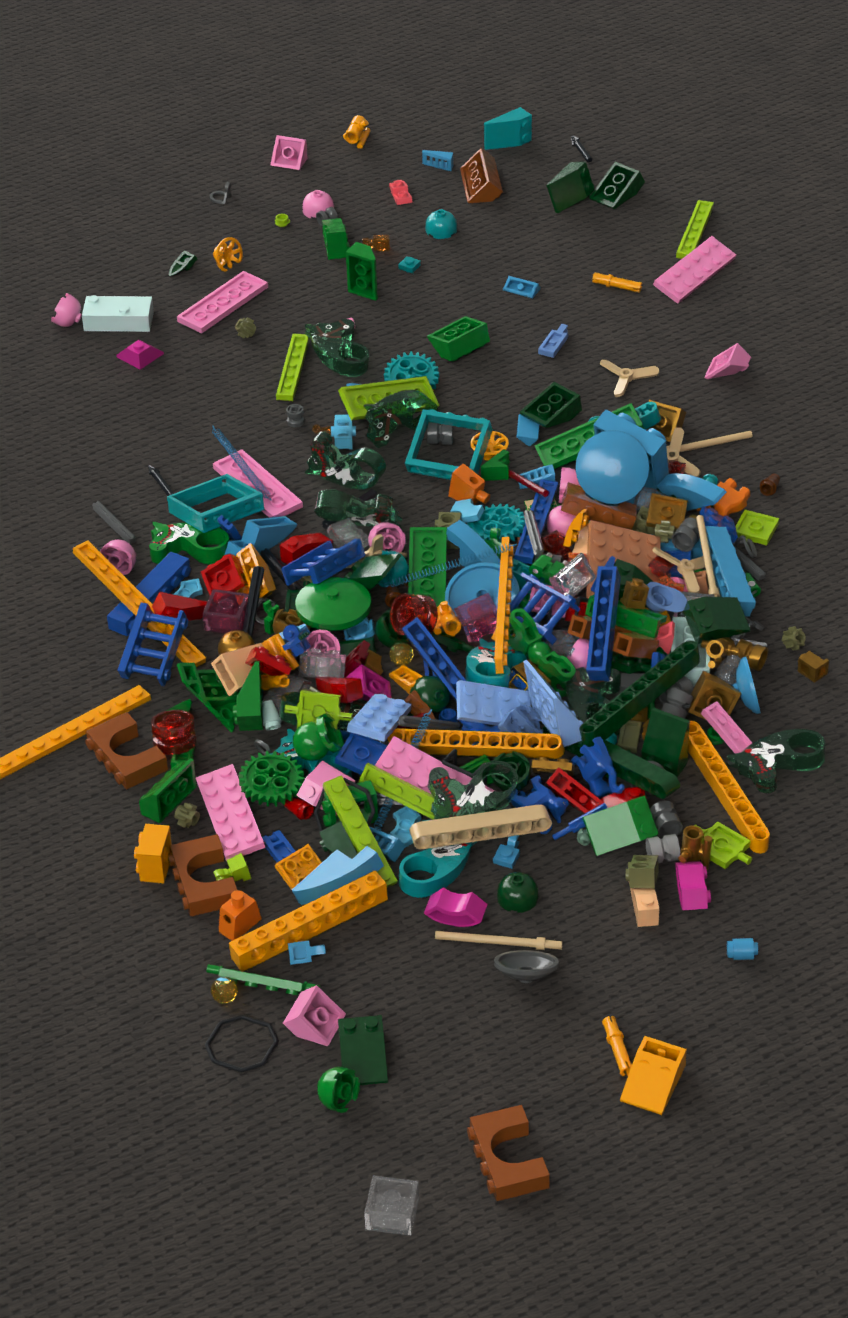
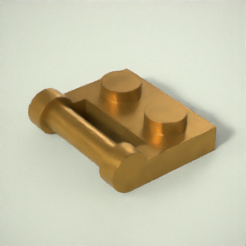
(543, 764)

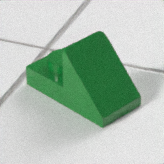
(496, 467)

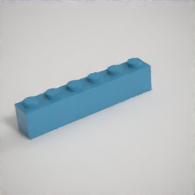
(728, 569)

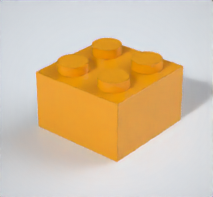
(153, 853)

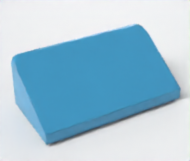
(521, 287)
(527, 430)

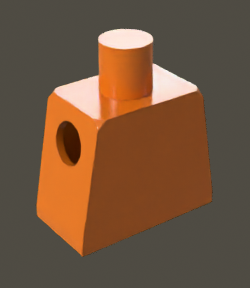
(467, 485)
(238, 915)

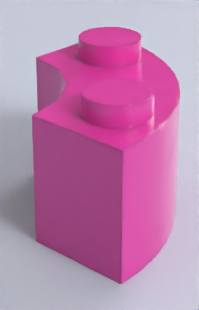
(692, 886)
(455, 908)

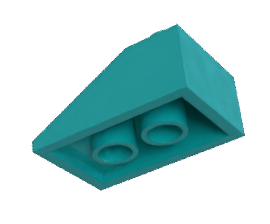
(508, 130)

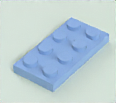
(487, 702)
(378, 717)

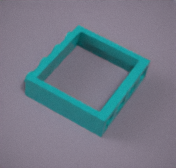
(444, 470)
(247, 503)

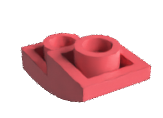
(400, 192)

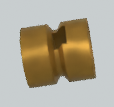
(755, 654)

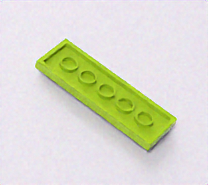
(357, 396)

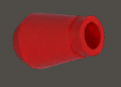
(299, 808)

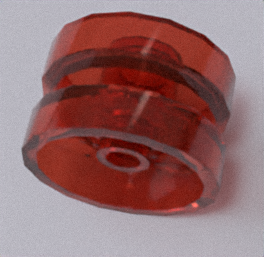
(410, 606)
(173, 731)

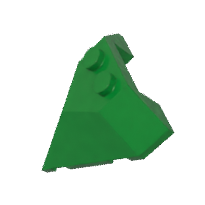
(210, 691)

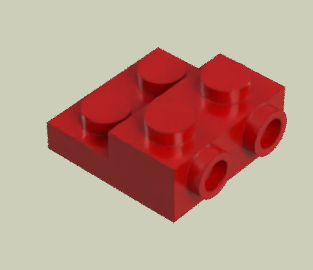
(224, 574)
(268, 663)

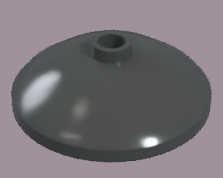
(526, 964)

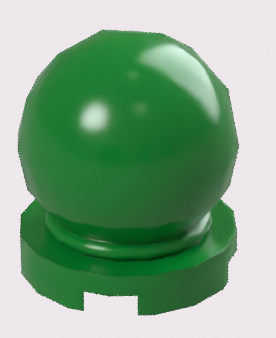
(316, 738)

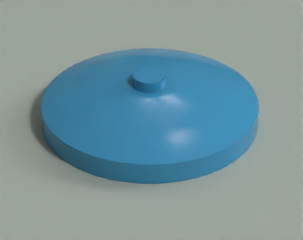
(612, 467)
(474, 582)

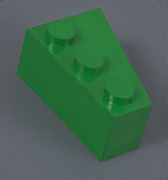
(335, 238)

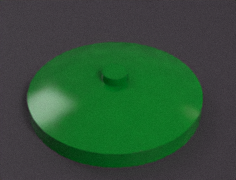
(333, 604)

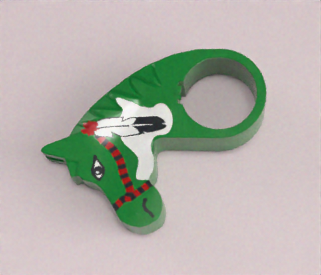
(186, 538)

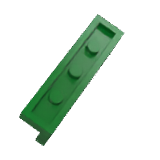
(636, 620)

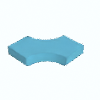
(468, 510)
(190, 588)
(405, 819)

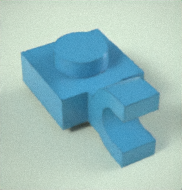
(507, 854)
(301, 951)

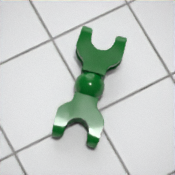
(529, 643)

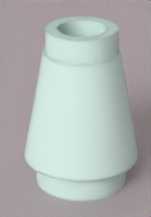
(270, 715)

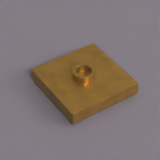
(667, 509)

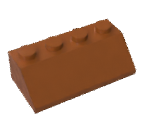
(481, 178)

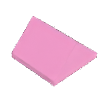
(289, 152)

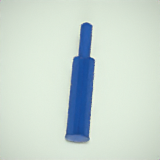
(577, 823)

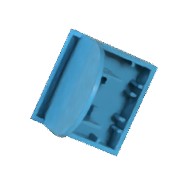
(652, 441)

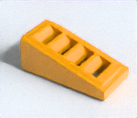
(406, 681)

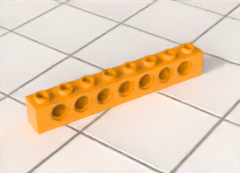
(308, 920)

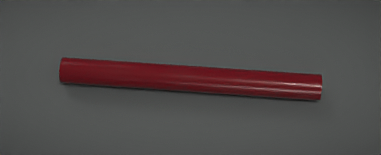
(540, 490)

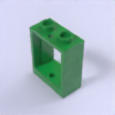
(330, 817)

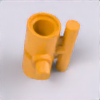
(355, 131)
(447, 620)
(274, 645)

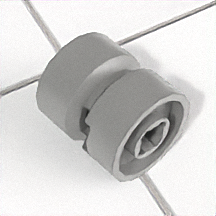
(665, 848)

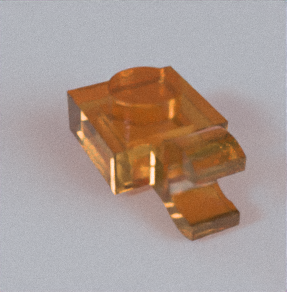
(379, 242)

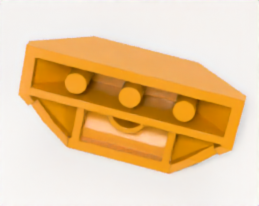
(249, 559)

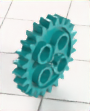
(411, 367)
(508, 519)

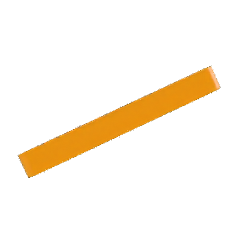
(485, 740)
(727, 789)

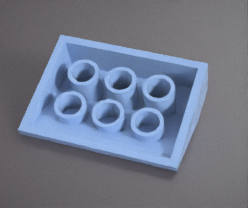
(551, 708)

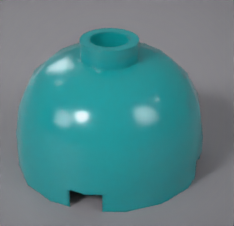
(441, 224)
(398, 570)

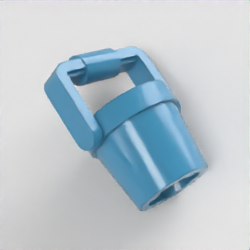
(360, 631)

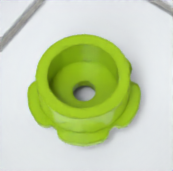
(282, 220)

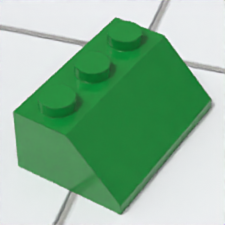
(361, 271)
(459, 338)
(169, 791)

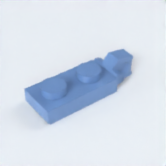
(554, 341)

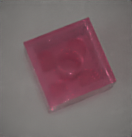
(225, 611)
(477, 617)

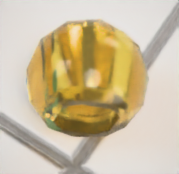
(401, 654)
(224, 990)

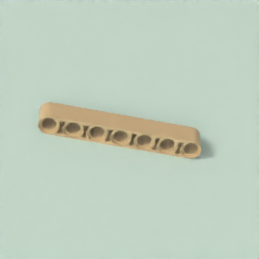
(480, 826)

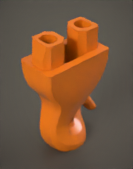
(733, 500)

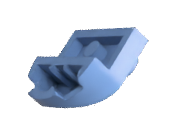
(521, 721)

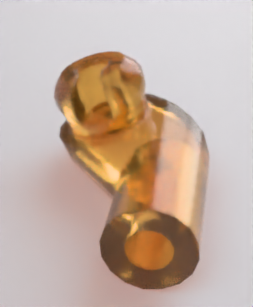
(316, 428)
(667, 581)

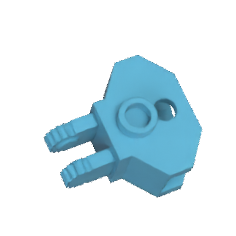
(343, 432)

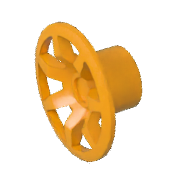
(225, 254)
(493, 446)

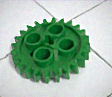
(271, 778)

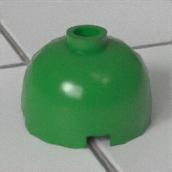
(336, 1084)

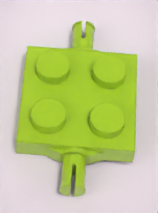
(316, 704)
(727, 845)

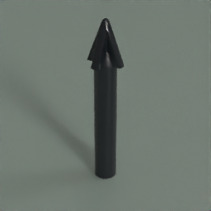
(575, 141)
(155, 473)

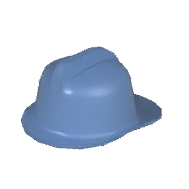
(664, 598)

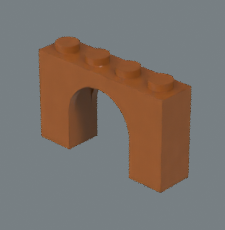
(575, 501)
(625, 641)
(126, 769)
(191, 855)
(505, 1178)

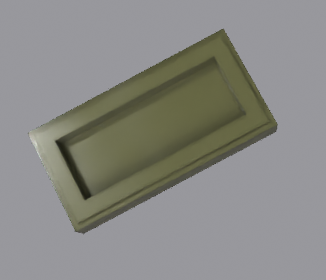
(630, 736)

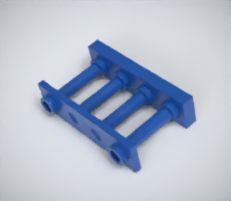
(323, 562)
(545, 630)
(140, 632)

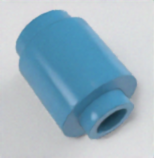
(742, 949)

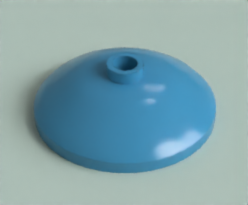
(746, 686)

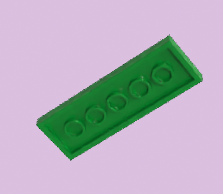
(566, 446)
(426, 551)

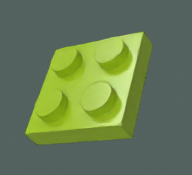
(756, 526)

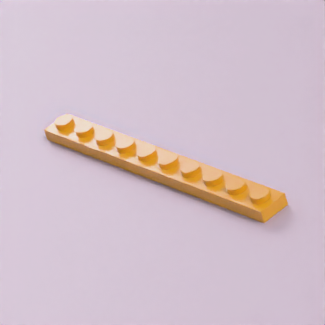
(132, 597)
(504, 609)
(72, 730)

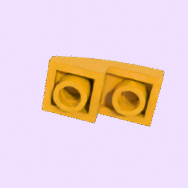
(578, 523)

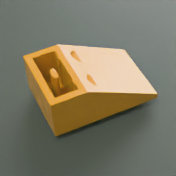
(654, 1075)

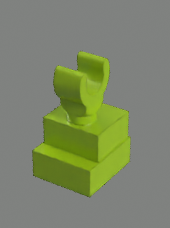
(237, 869)

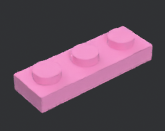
(726, 727)

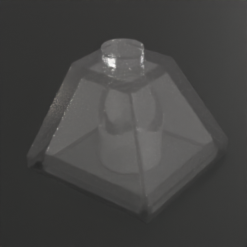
(573, 576)

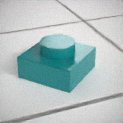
(409, 264)

